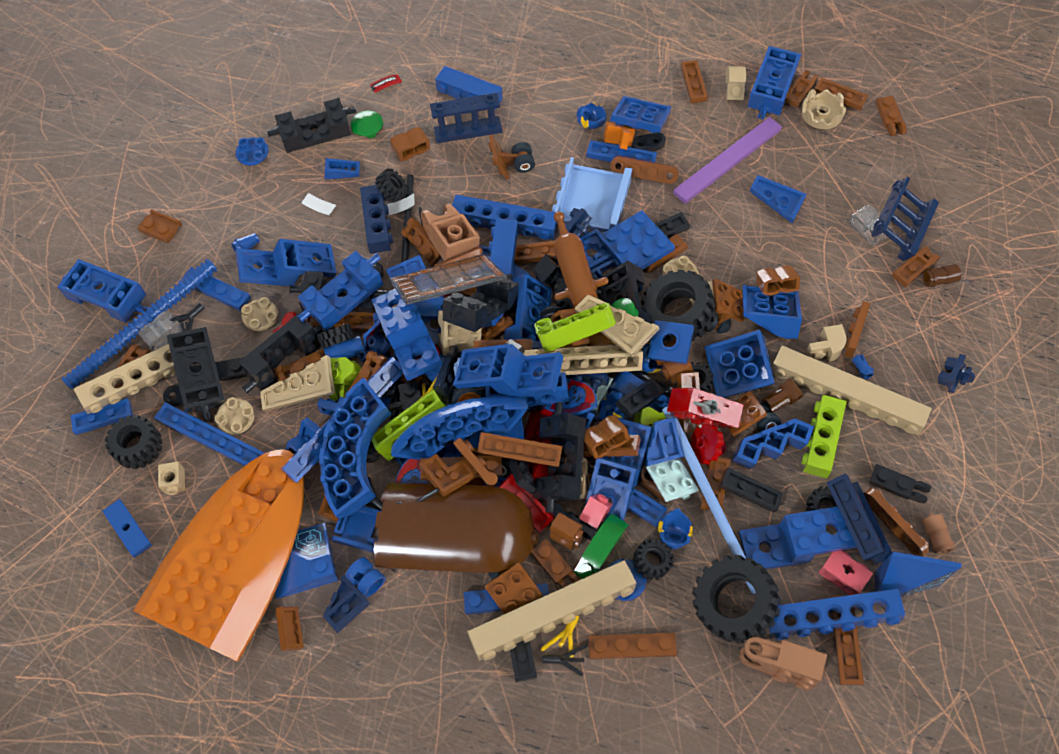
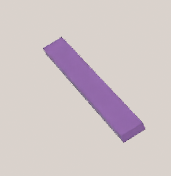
(727, 160)

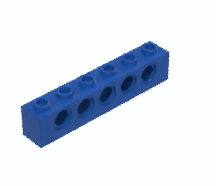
(485, 212)
(889, 600)

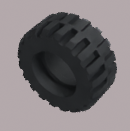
(681, 285)
(720, 575)

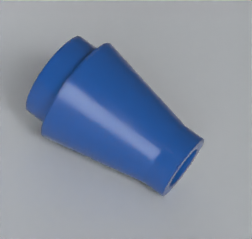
(245, 242)

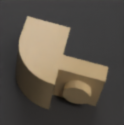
(735, 82)
(831, 345)

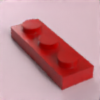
(539, 516)

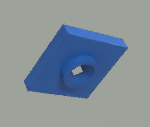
(592, 241)
(680, 351)

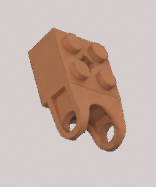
(449, 232)
(785, 662)

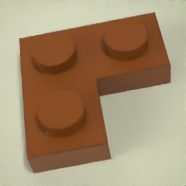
(447, 478)

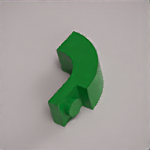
(601, 546)

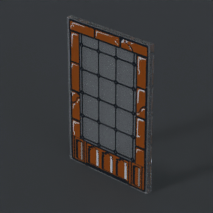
(447, 279)

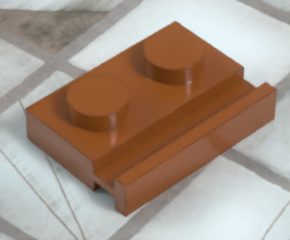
(159, 226)

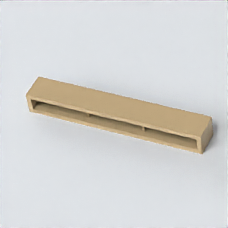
(858, 393)
(551, 611)

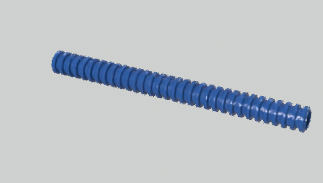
(131, 331)

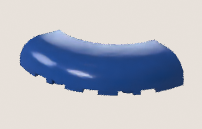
(458, 421)
(346, 449)

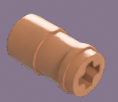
(938, 533)

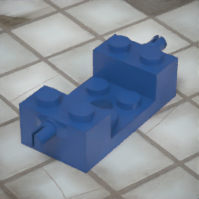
(770, 91)
(357, 279)
(117, 296)
(532, 298)

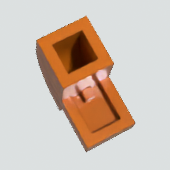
(618, 134)

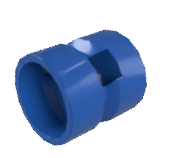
(367, 578)

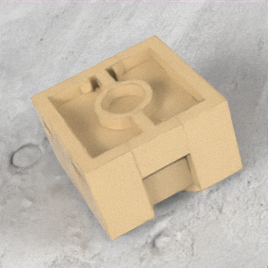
(455, 335)

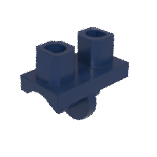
(579, 222)
(378, 344)
(958, 373)

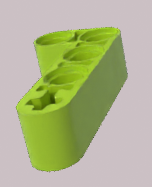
(574, 327)

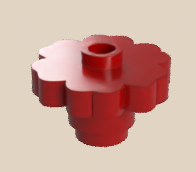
(707, 443)

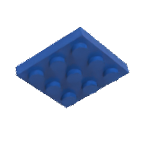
(641, 114)
(637, 241)

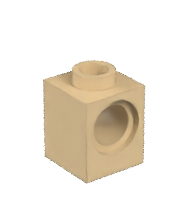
(168, 471)

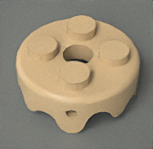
(823, 101)

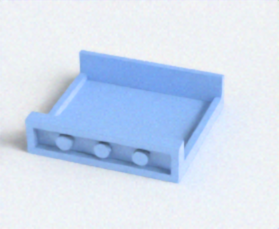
(596, 191)

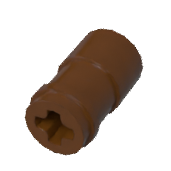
(942, 275)

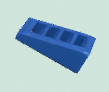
(333, 172)

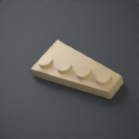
(628, 332)
(301, 386)

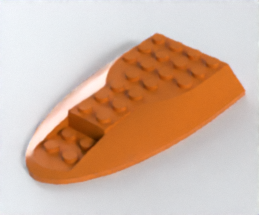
(229, 558)

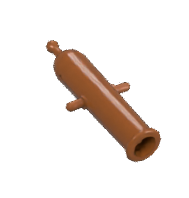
(576, 273)

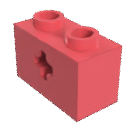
(834, 572)

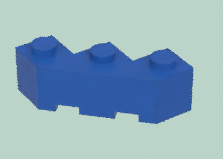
(772, 442)

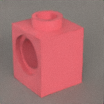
(596, 510)

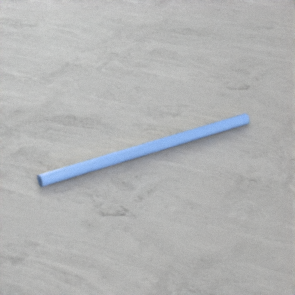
(708, 493)

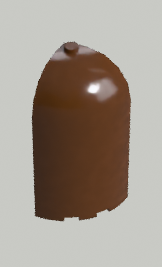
(462, 532)

